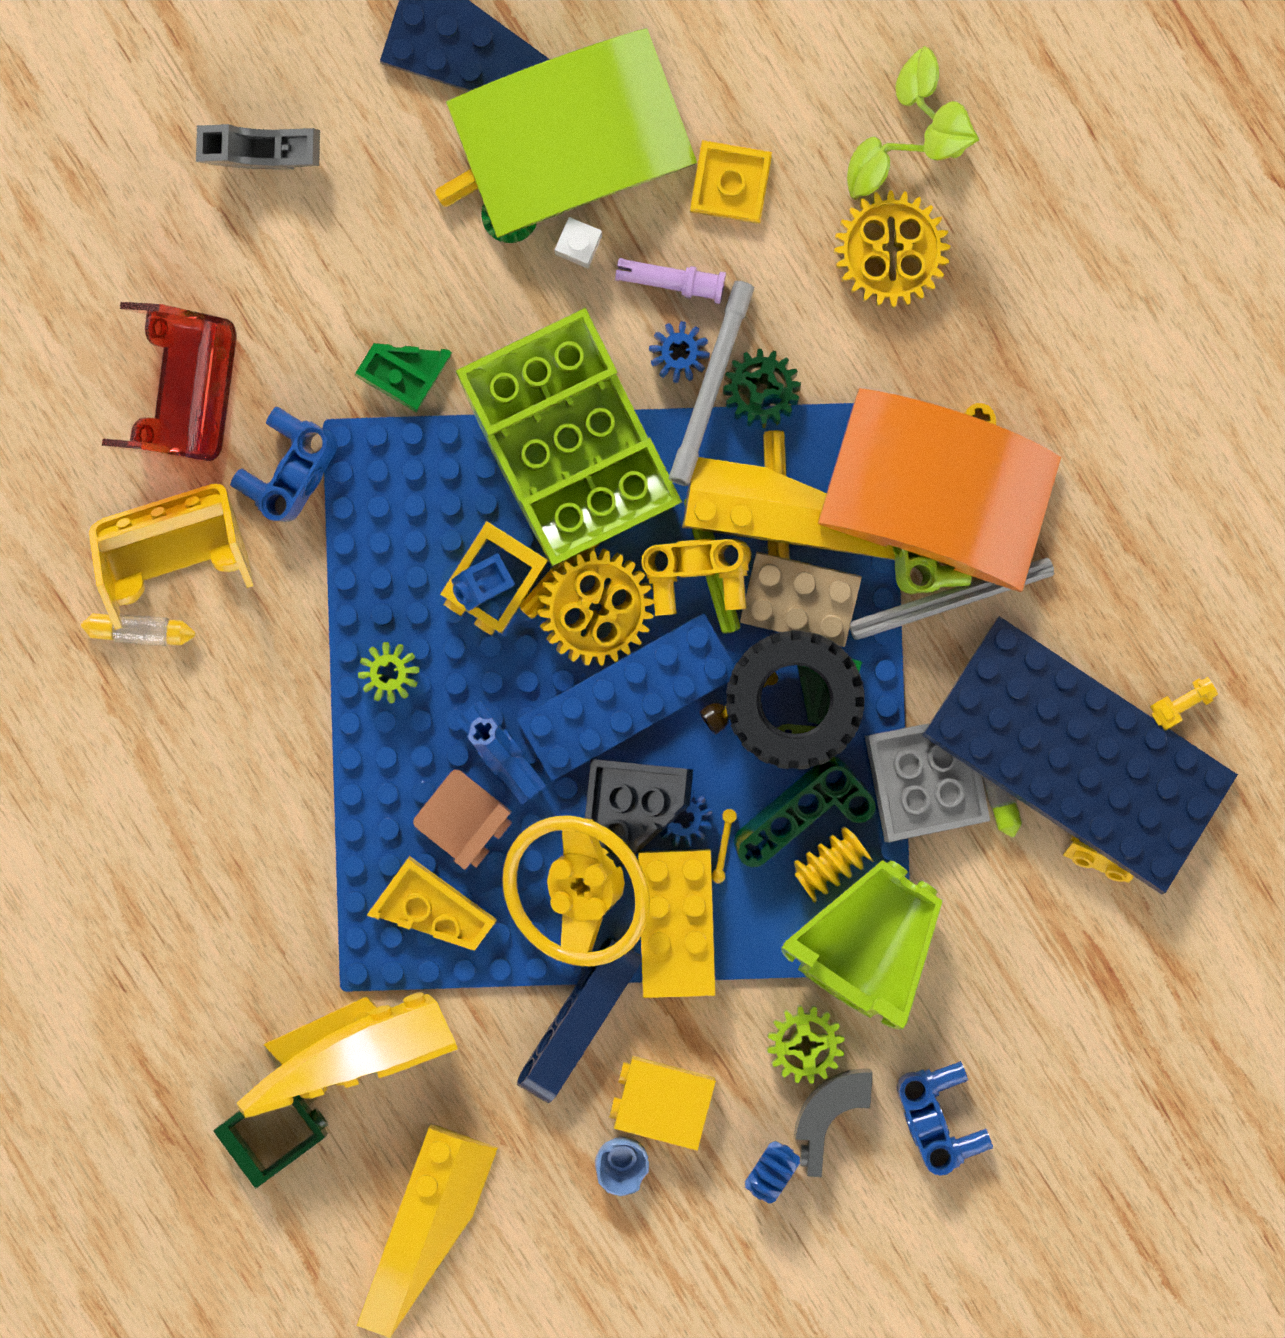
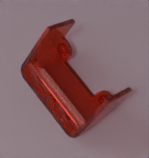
(191, 384)

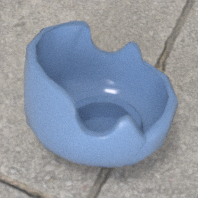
(621, 1166)

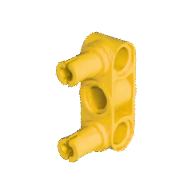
(697, 559)

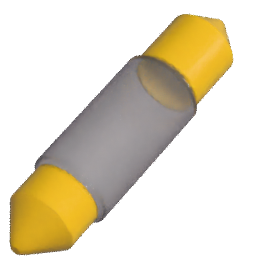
(139, 629)

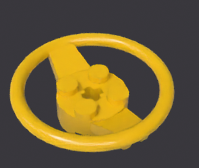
(579, 899)

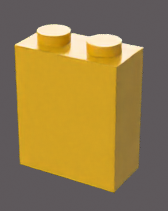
(662, 1102)

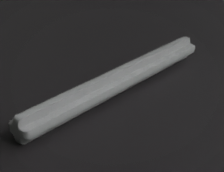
(940, 602)

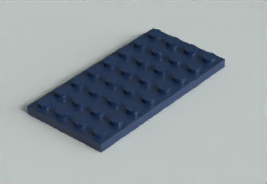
(1080, 755)

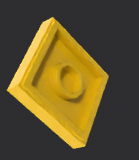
(730, 182)

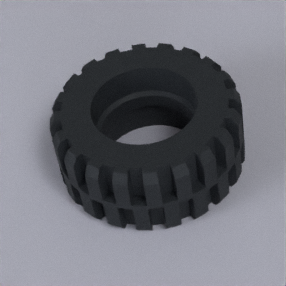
(784, 748)

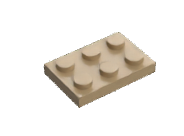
(800, 597)

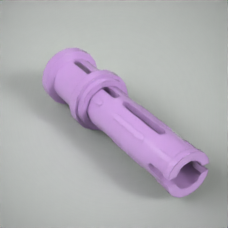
(689, 282)

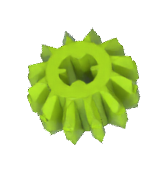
(385, 660)

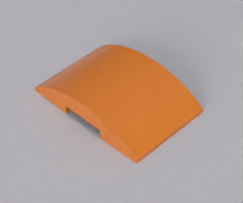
(940, 486)

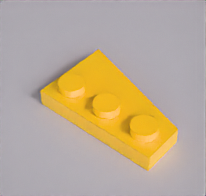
(430, 905)
(295, 1041)

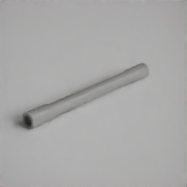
(688, 452)

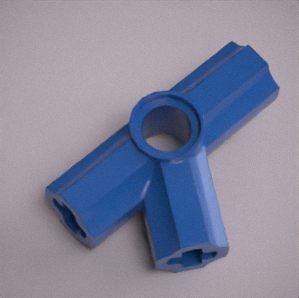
(500, 752)

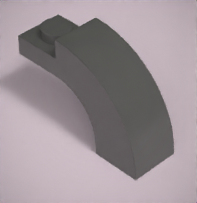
(257, 148)
(824, 1104)

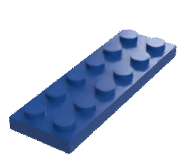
(627, 697)

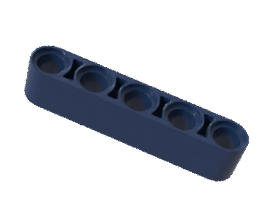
(576, 1024)

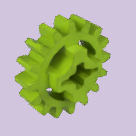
(823, 1042)

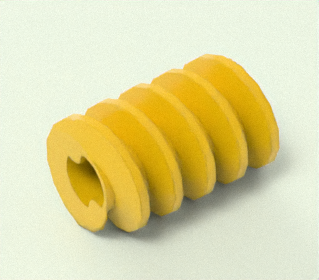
(831, 863)

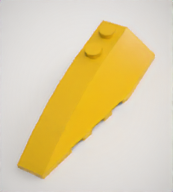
(766, 507)
(377, 1043)
(428, 1223)

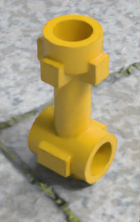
(1168, 713)

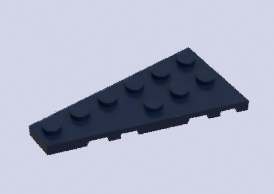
(454, 44)

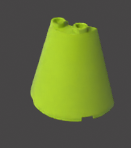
(871, 943)

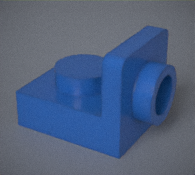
(481, 582)

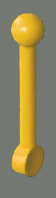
(729, 817)

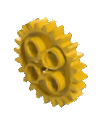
(859, 249)
(624, 619)

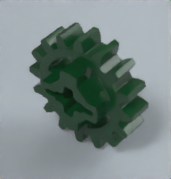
(749, 382)

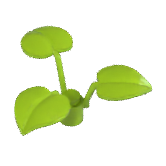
(944, 138)

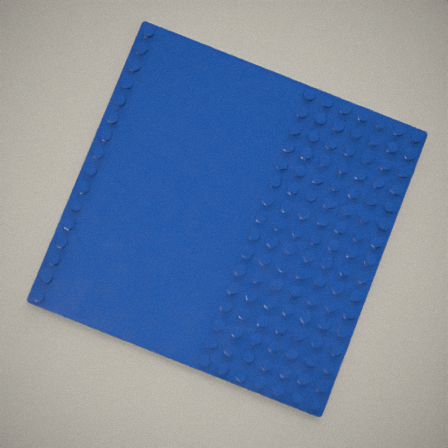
(398, 523)

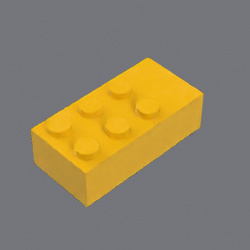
(679, 927)

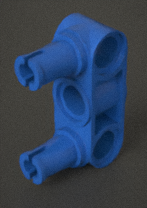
(296, 473)
(928, 1122)

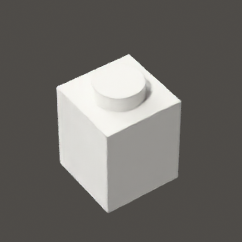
(578, 242)

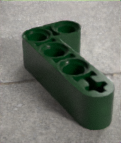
(799, 816)

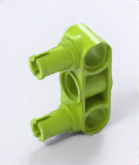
(933, 574)

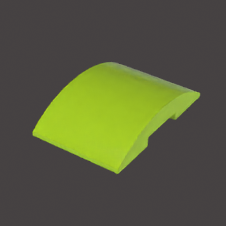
(571, 131)
(567, 437)

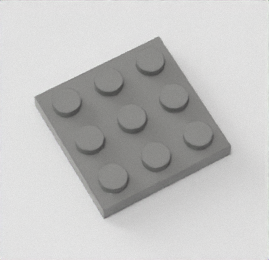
(922, 785)

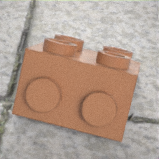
(462, 819)

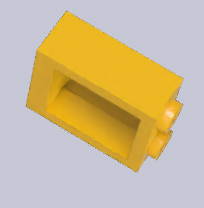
(515, 548)

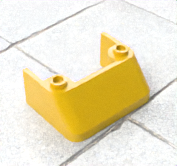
(163, 540)

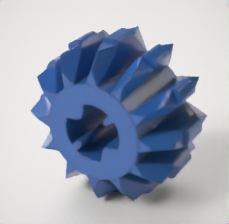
(677, 340)
(678, 830)
(772, 1172)

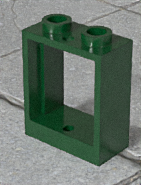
(248, 1160)

